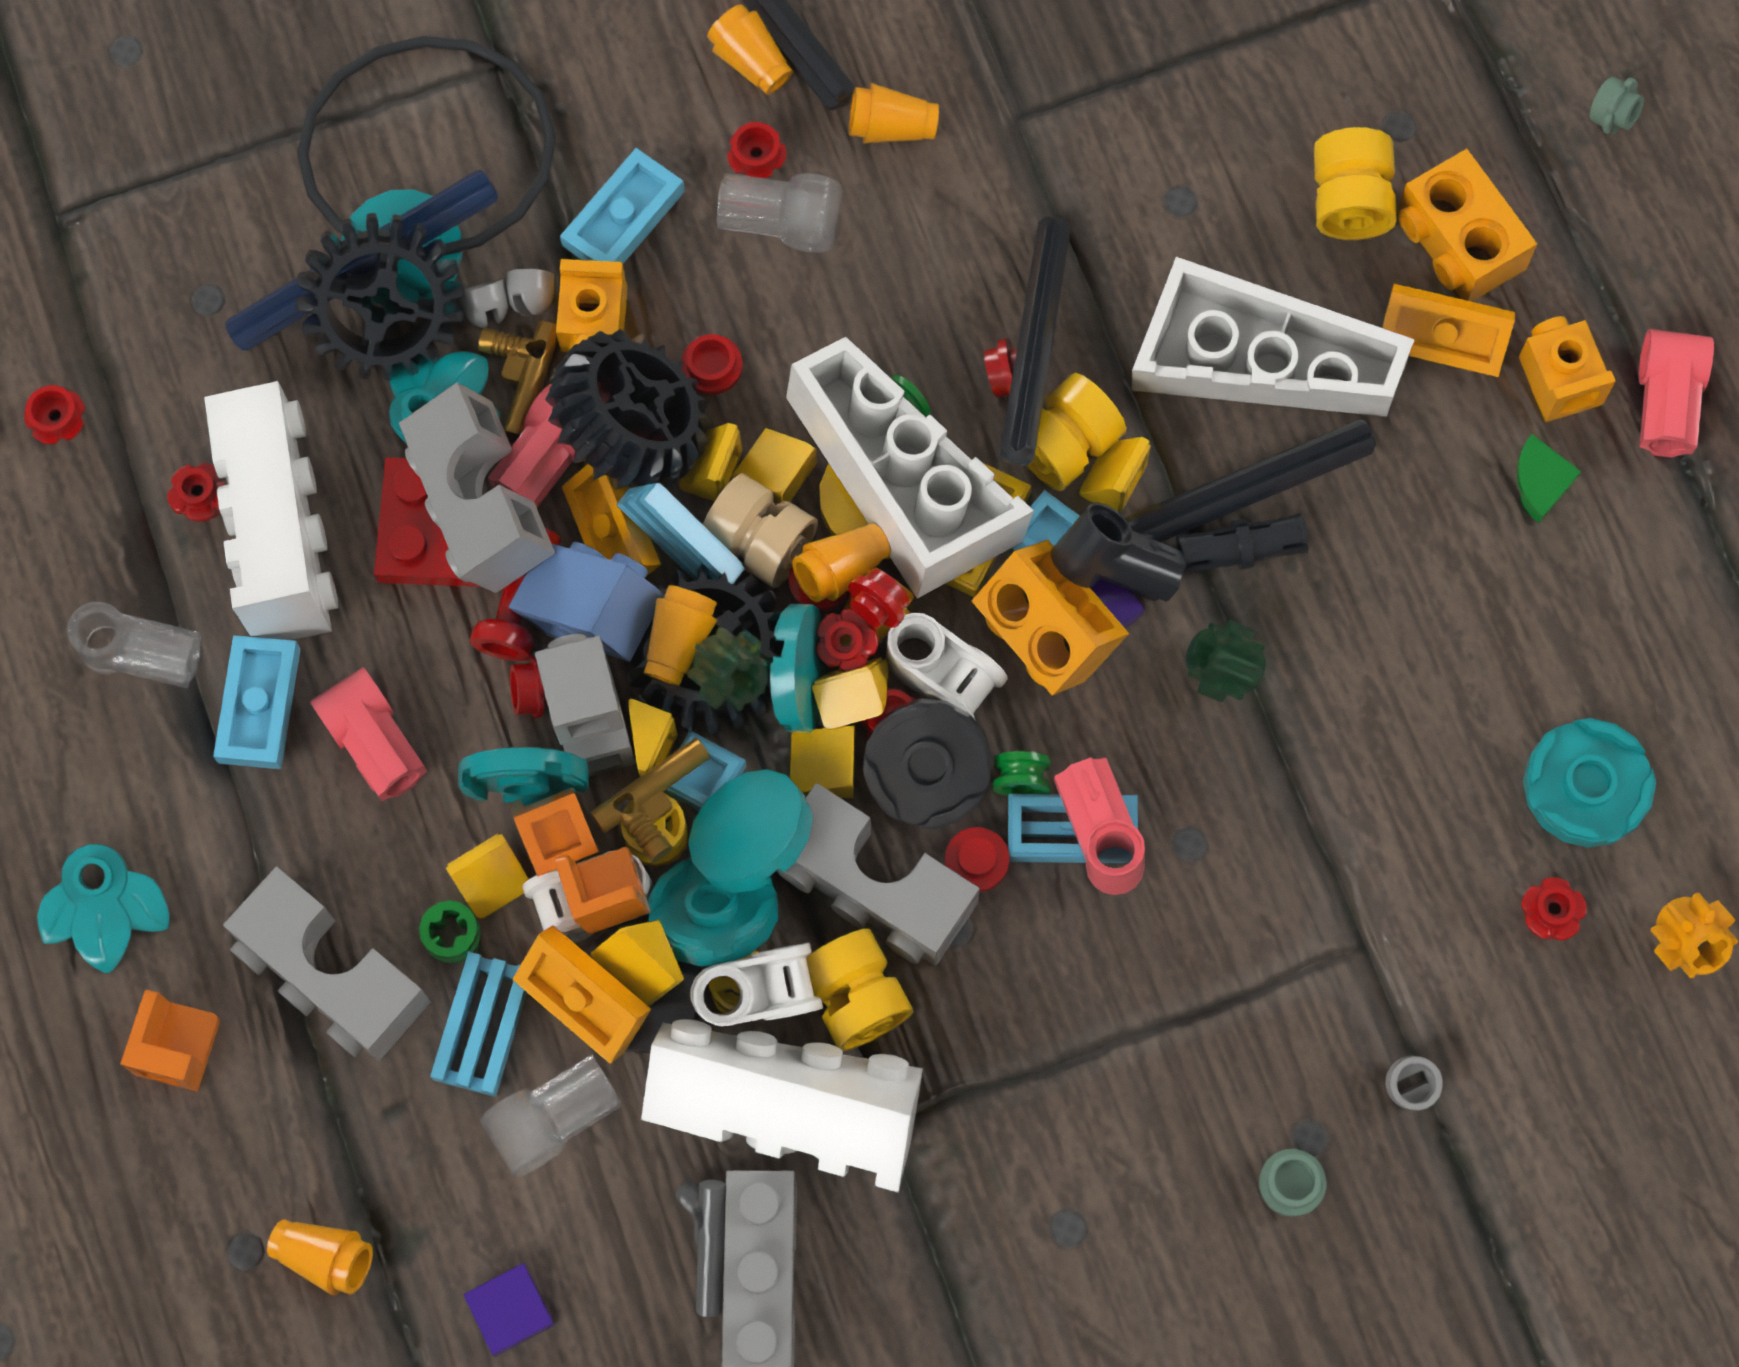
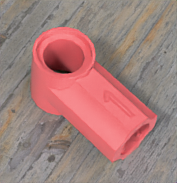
(1675, 375)
(536, 455)
(364, 724)
(1101, 823)

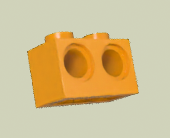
(1480, 222)
(1054, 612)

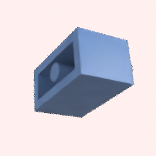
(589, 596)

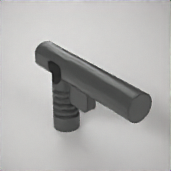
(707, 1205)

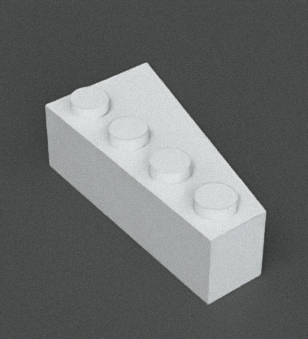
(1264, 347)
(903, 470)
(268, 510)
(785, 1097)

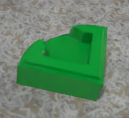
(1542, 477)

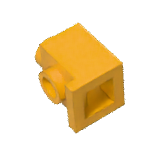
(590, 286)
(1559, 385)

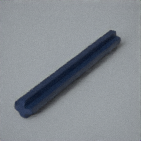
(437, 214)

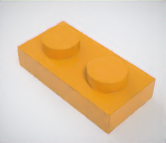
(1450, 329)
(603, 522)
(581, 994)

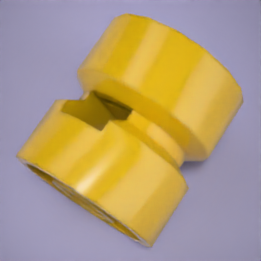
(1355, 183)
(1076, 423)
(856, 993)

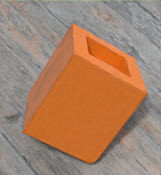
(553, 830)
(603, 890)
(170, 1042)

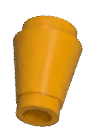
(749, 48)
(891, 116)
(833, 562)
(677, 627)
(321, 1254)

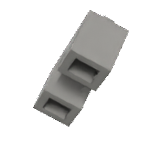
(451, 450)
(585, 702)
(916, 912)
(366, 1004)
(759, 1269)

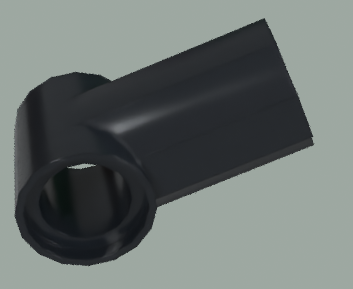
(1107, 549)

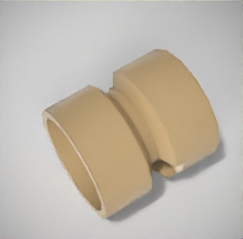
(760, 530)

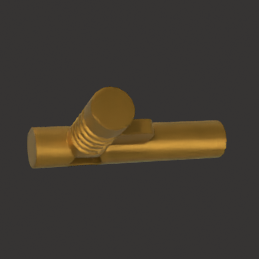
(521, 367)
(650, 800)

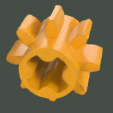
(1694, 935)

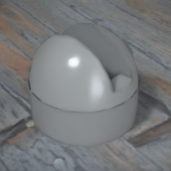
(530, 290)
(483, 298)
(1419, 1095)

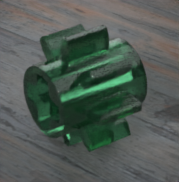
(1225, 661)
(730, 669)

